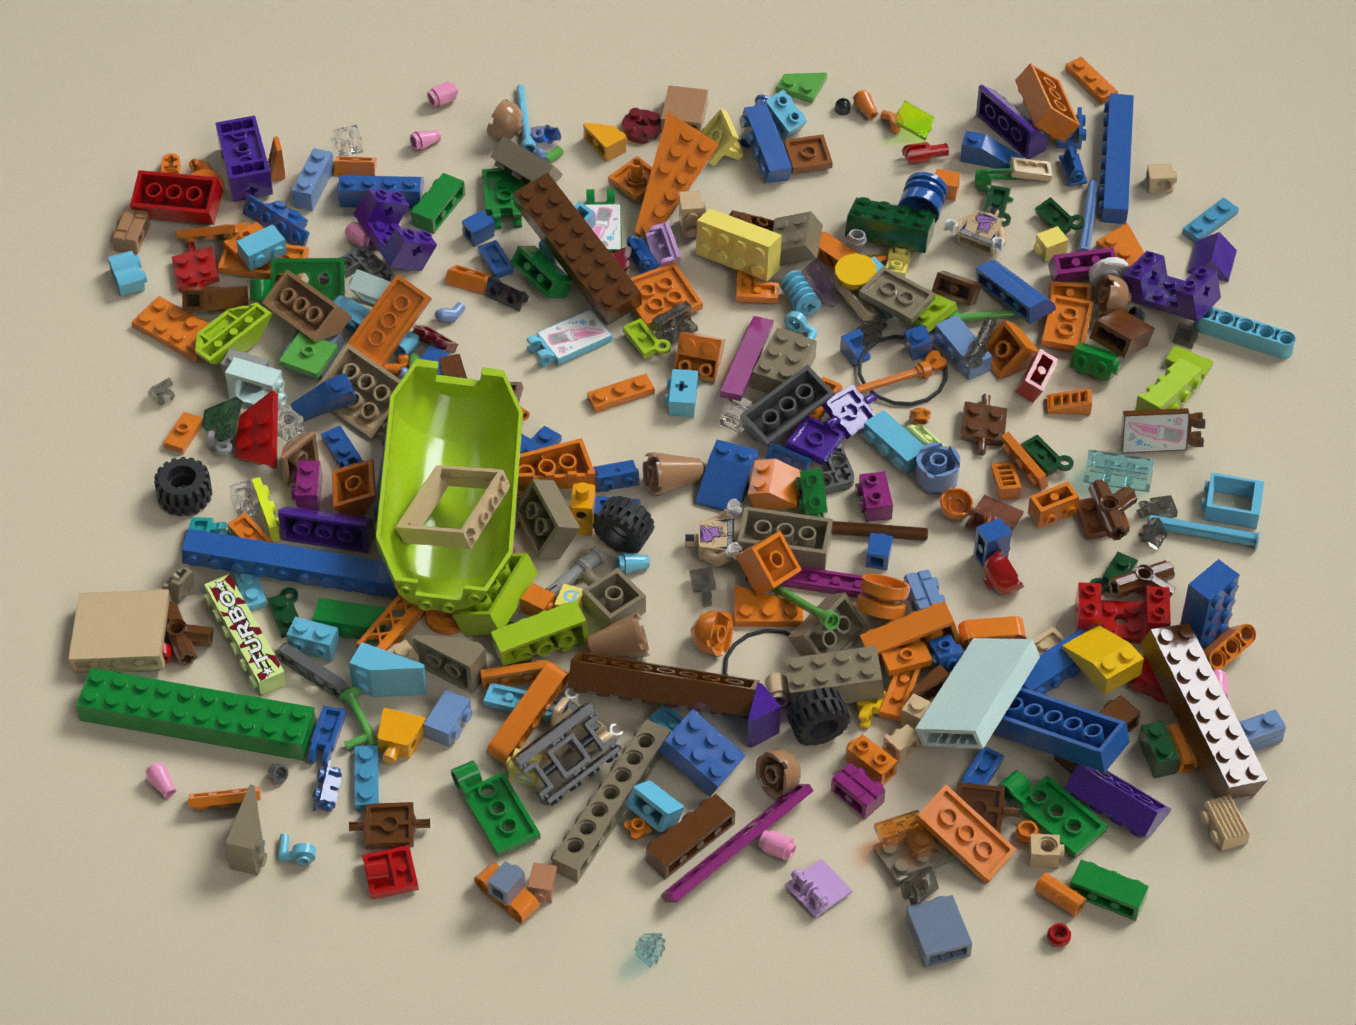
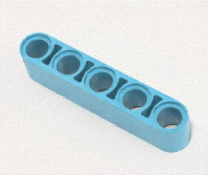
(359, 313)
(1247, 333)

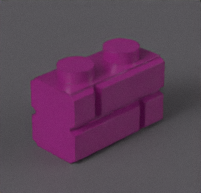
(858, 790)

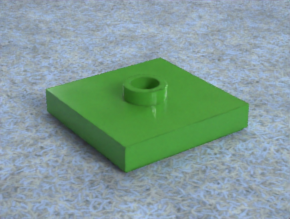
(308, 356)

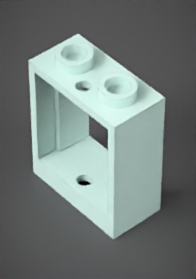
(367, 286)
(244, 371)

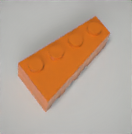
(563, 463)
(912, 629)

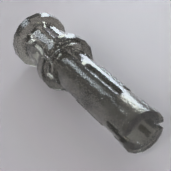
(979, 347)

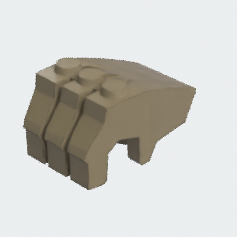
(180, 584)

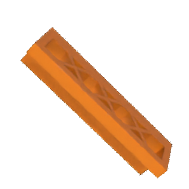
(398, 631)

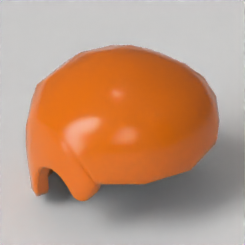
(956, 504)

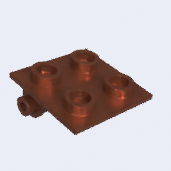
(992, 509)

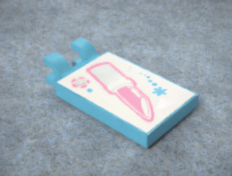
(569, 339)

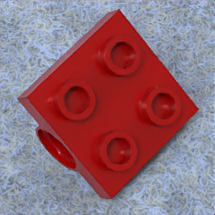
(390, 872)

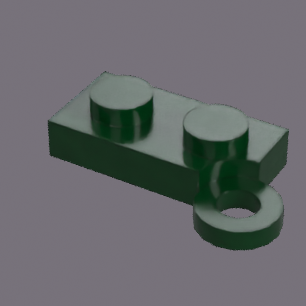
(998, 198)
(1056, 216)
(1045, 456)
(1119, 565)
(284, 609)

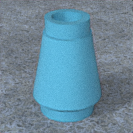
(632, 562)

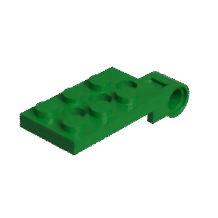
(312, 268)
(470, 785)
(1020, 795)

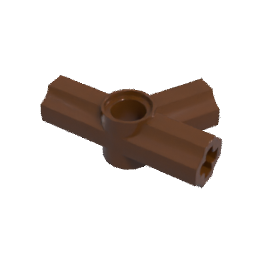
(1110, 507)
(1141, 577)
(184, 636)

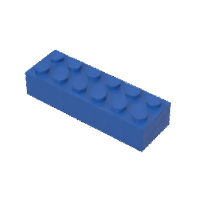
(1064, 730)

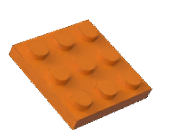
(663, 290)

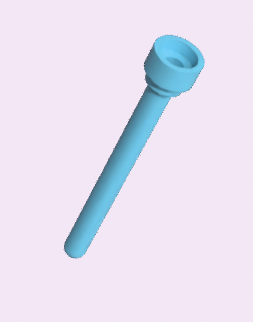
(527, 142)

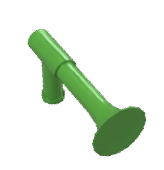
(350, 696)

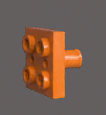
(639, 175)

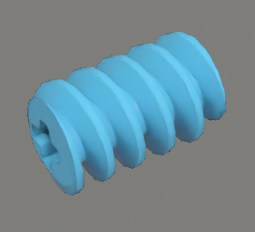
(800, 293)

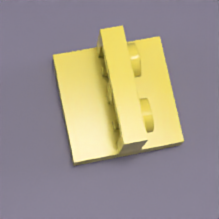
(723, 132)

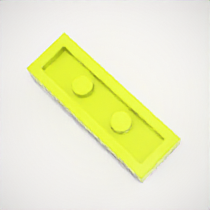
(267, 508)

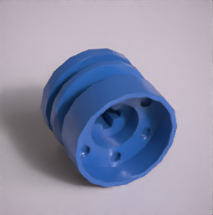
(924, 191)

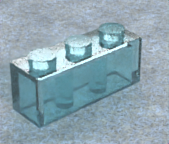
(1119, 470)

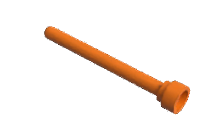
(921, 370)

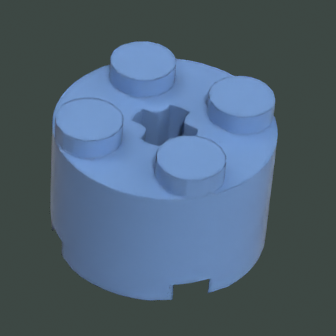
(937, 468)

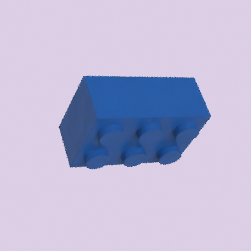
(701, 752)

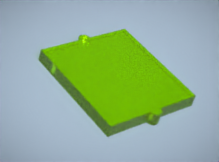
(914, 120)

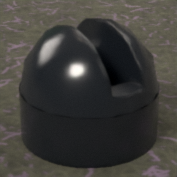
(842, 106)
(1137, 312)

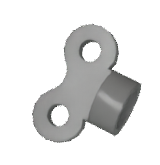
(213, 443)

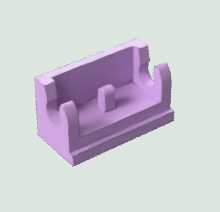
(663, 244)

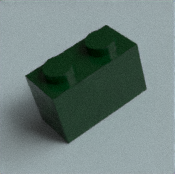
(1159, 749)

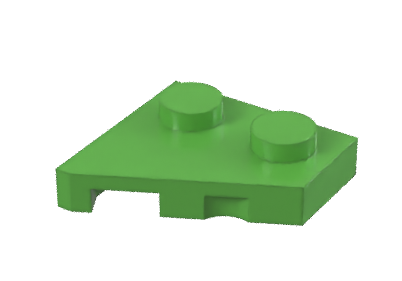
(802, 85)

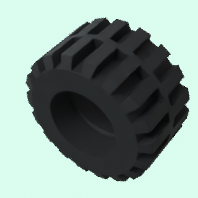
(180, 473)
(623, 524)
(818, 716)

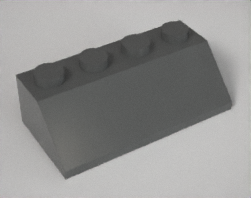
(786, 406)

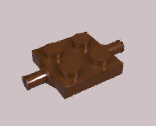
(983, 424)
(987, 802)
(389, 825)

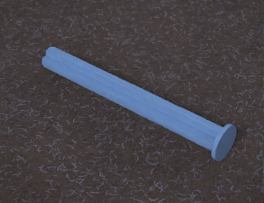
(1089, 215)

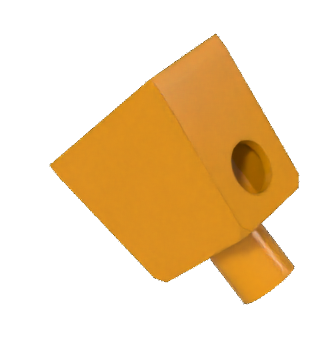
(583, 500)
(399, 734)

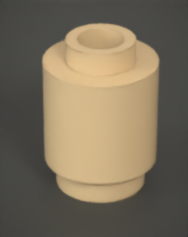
(778, 687)

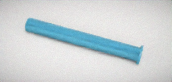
(1209, 531)

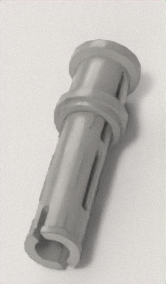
(589, 561)

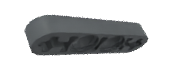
(311, 670)

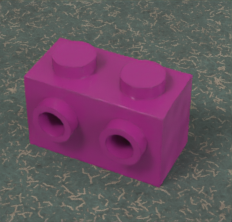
(308, 485)
(875, 496)

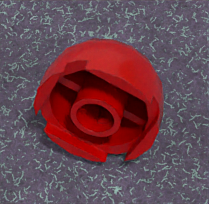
(1001, 574)

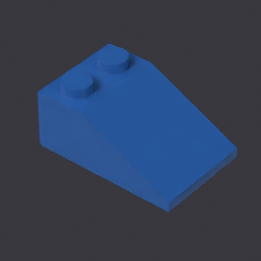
(726, 475)

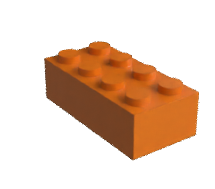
(1047, 103)

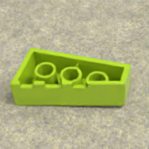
(1172, 388)

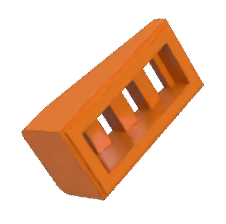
(276, 161)
(1082, 397)
(1009, 491)

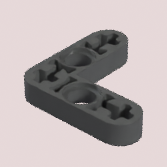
(356, 261)
(833, 476)

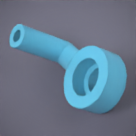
(797, 322)
(301, 852)

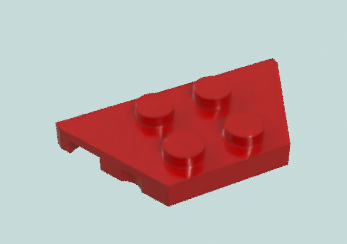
(258, 432)

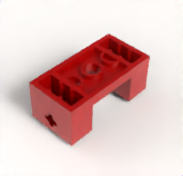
(1139, 616)

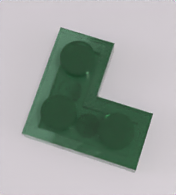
(223, 418)

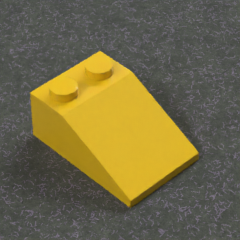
(1105, 658)

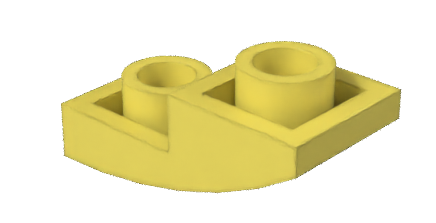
(898, 260)

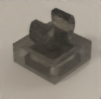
(161, 389)
(1153, 533)

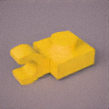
(867, 708)

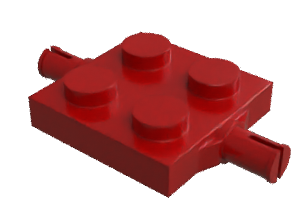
(195, 268)

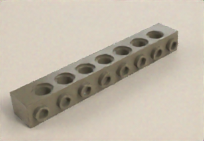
(575, 864)

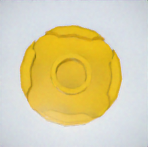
(854, 271)

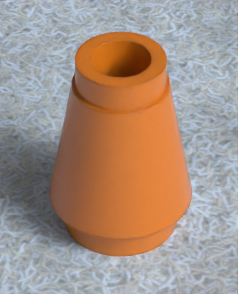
(864, 102)

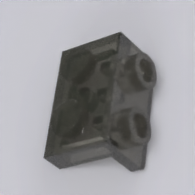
(673, 322)

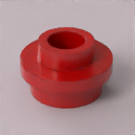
(1059, 929)

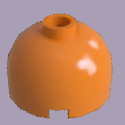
(712, 633)

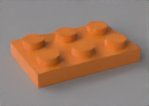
(1068, 323)

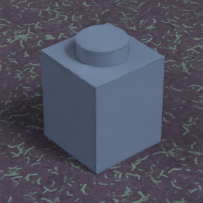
(506, 883)

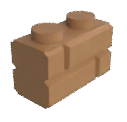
(130, 231)

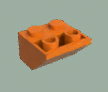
(699, 354)

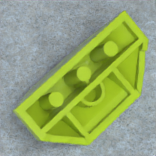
(234, 329)

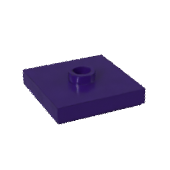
(814, 440)

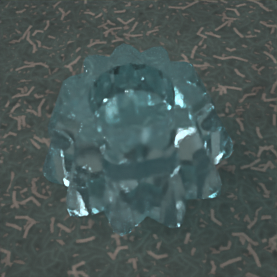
(650, 948)

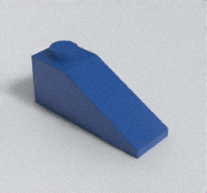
(985, 151)
(325, 397)

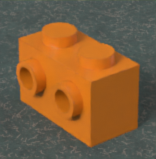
(1053, 504)

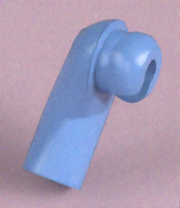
(449, 314)

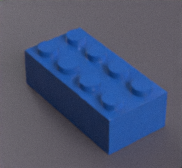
(1210, 602)

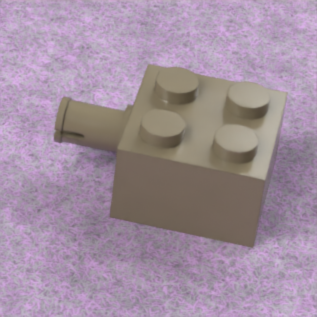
(799, 237)
(611, 597)

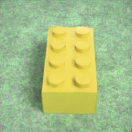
(738, 244)

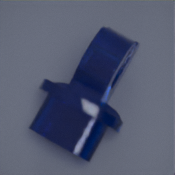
(545, 133)

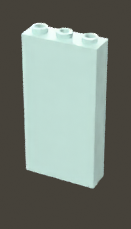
(977, 693)

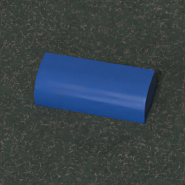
(1013, 291)

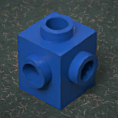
(945, 652)

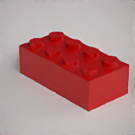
(177, 197)

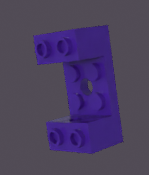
(244, 158)
(401, 248)
(1155, 289)

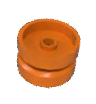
(882, 596)

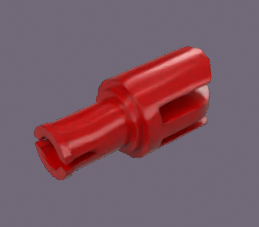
(924, 152)

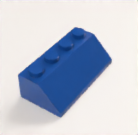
(353, 187)

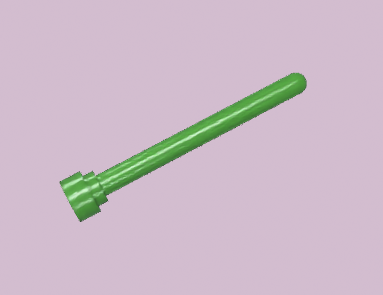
(980, 316)
(827, 618)

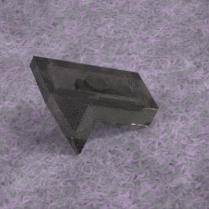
(918, 884)

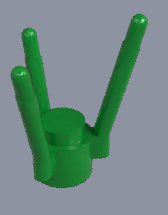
(985, 177)

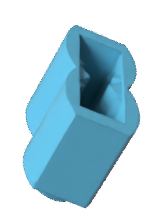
(127, 272)

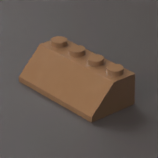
(306, 308)

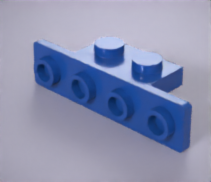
(285, 220)

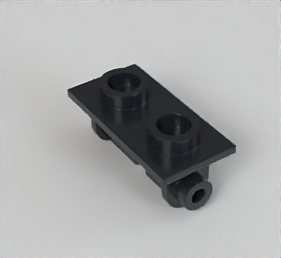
(505, 294)

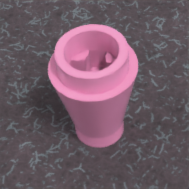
(423, 139)
(160, 778)

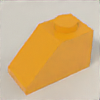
(605, 140)

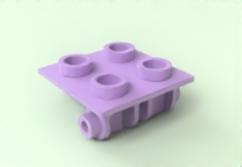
(818, 887)

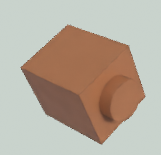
(543, 882)

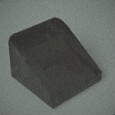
(1185, 336)

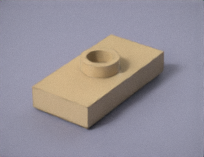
(1031, 169)

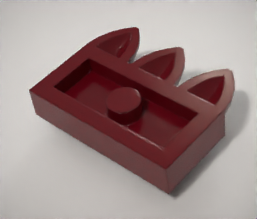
(429, 336)

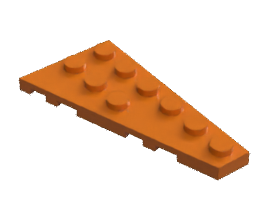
(677, 164)

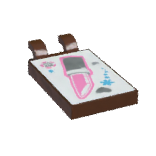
(1160, 430)

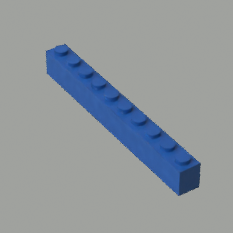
(287, 563)

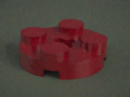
(637, 117)

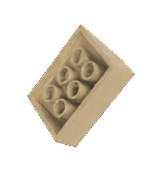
(372, 388)

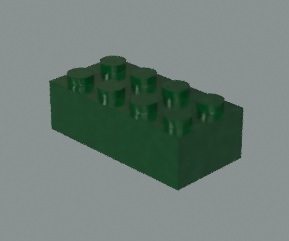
(892, 224)

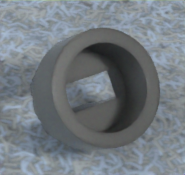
(281, 769)

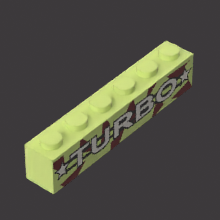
(245, 635)

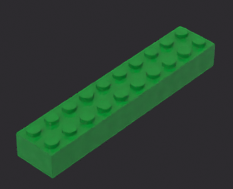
(196, 714)

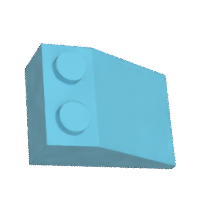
(385, 673)

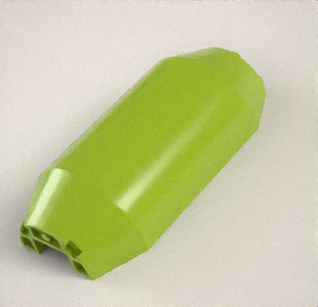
(448, 424)

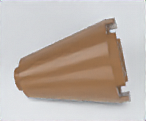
(669, 472)
(620, 639)

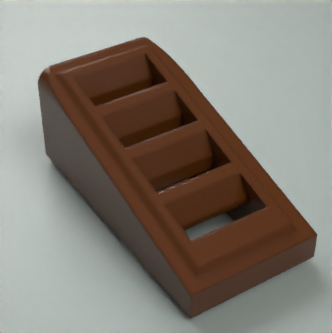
(931, 684)

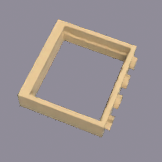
(411, 524)

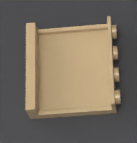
(119, 630)

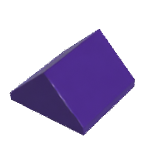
(1214, 253)
(763, 717)

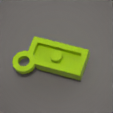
(644, 339)

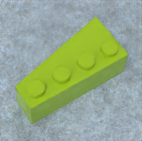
(500, 600)
(541, 634)

